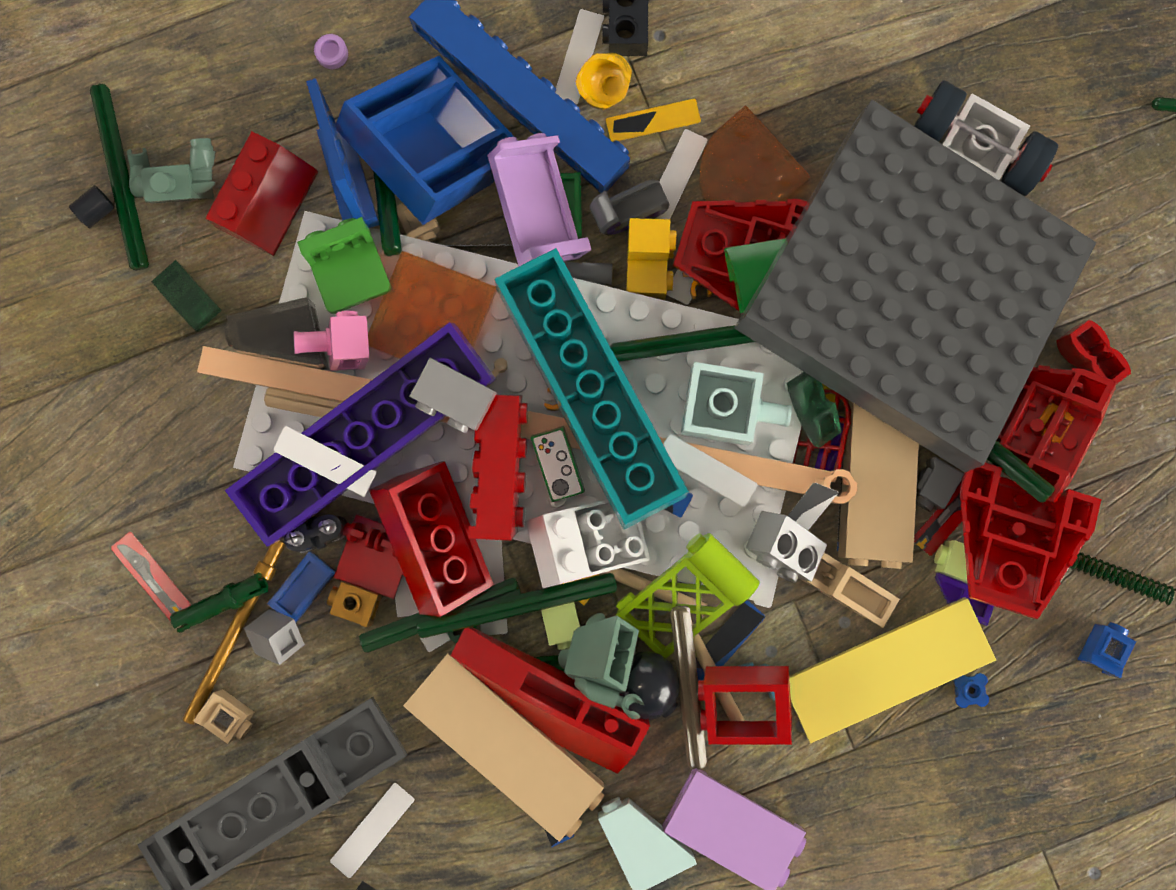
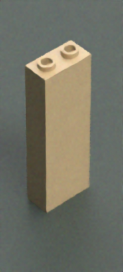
(881, 515)
(506, 748)

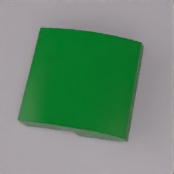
(748, 267)

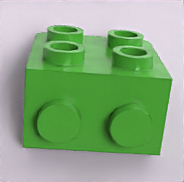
(345, 265)

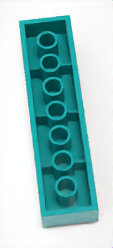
(590, 389)

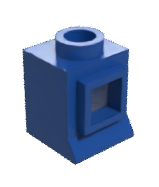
(1108, 648)

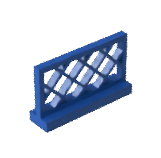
(342, 164)

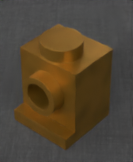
(366, 606)

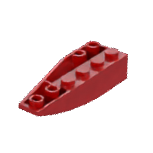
(551, 701)

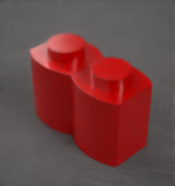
(1090, 349)

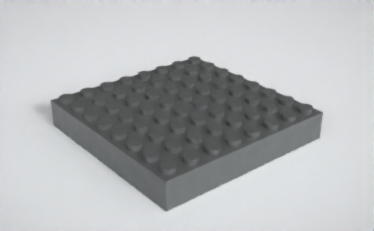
(918, 287)

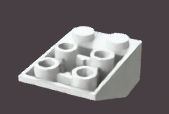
(583, 543)

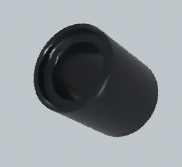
(91, 206)

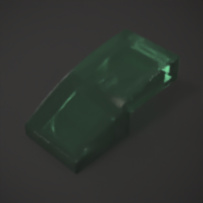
(186, 296)
(815, 414)

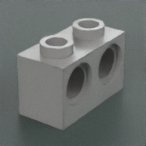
(786, 546)

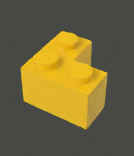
(647, 257)

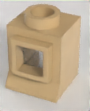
(225, 717)

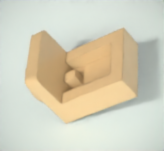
(414, 227)

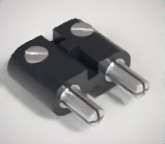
(316, 533)

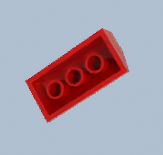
(431, 539)

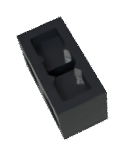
(630, 18)

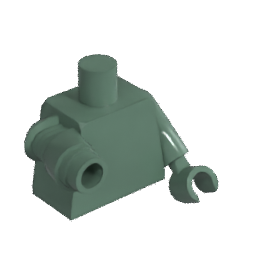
(175, 181)
(602, 661)

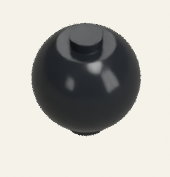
(656, 684)

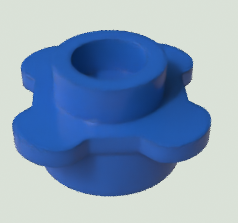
(962, 687)

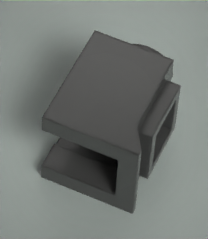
(936, 484)

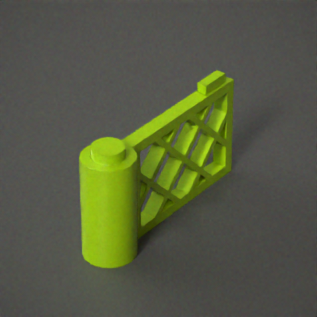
(713, 567)

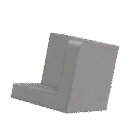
(274, 636)

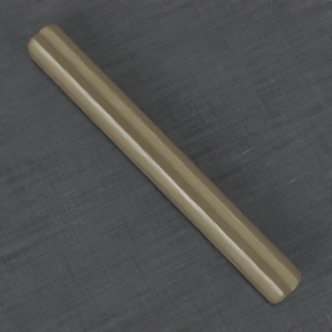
(688, 690)

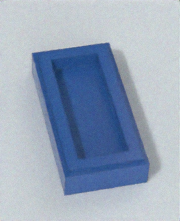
(302, 587)

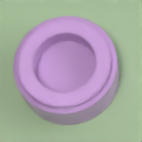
(331, 51)

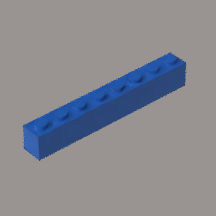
(520, 91)

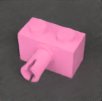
(343, 341)

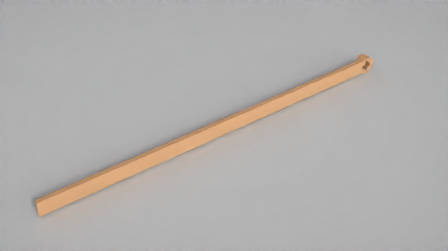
(340, 387)

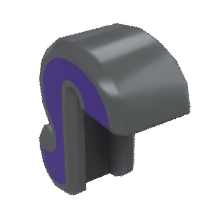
(641, 201)

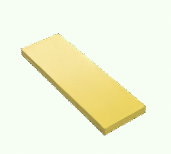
(889, 669)

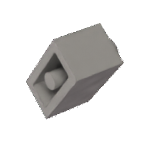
(452, 395)

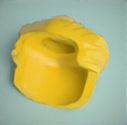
(604, 80)

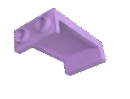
(534, 199)
(734, 831)

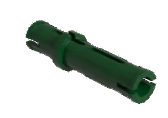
(230, 597)

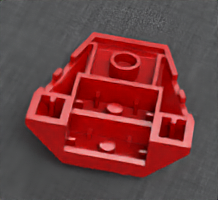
(727, 224)
(1074, 391)
(1018, 544)

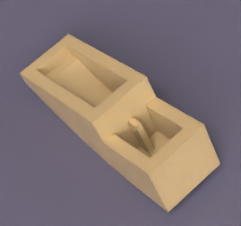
(853, 590)

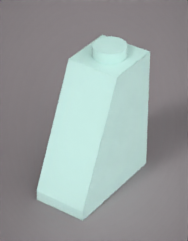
(641, 845)

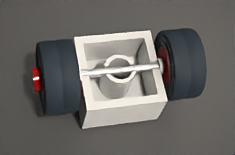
(987, 137)

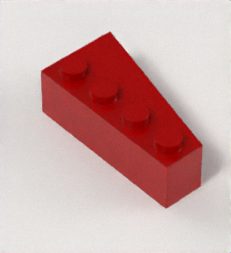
(498, 470)

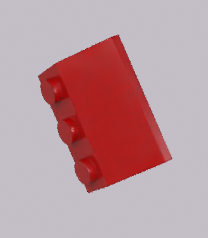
(262, 194)

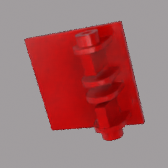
(369, 558)

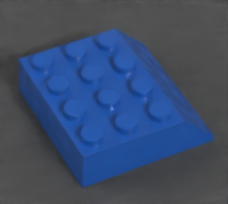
(424, 137)

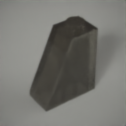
(270, 332)

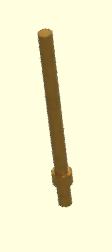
(267, 569)

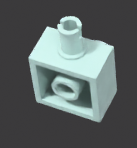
(727, 405)

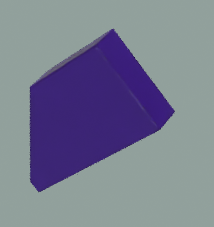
(955, 590)

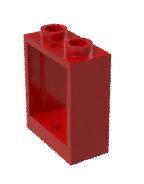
(746, 679)

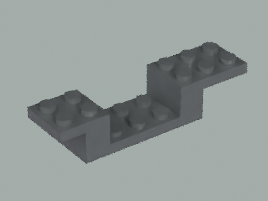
(273, 799)

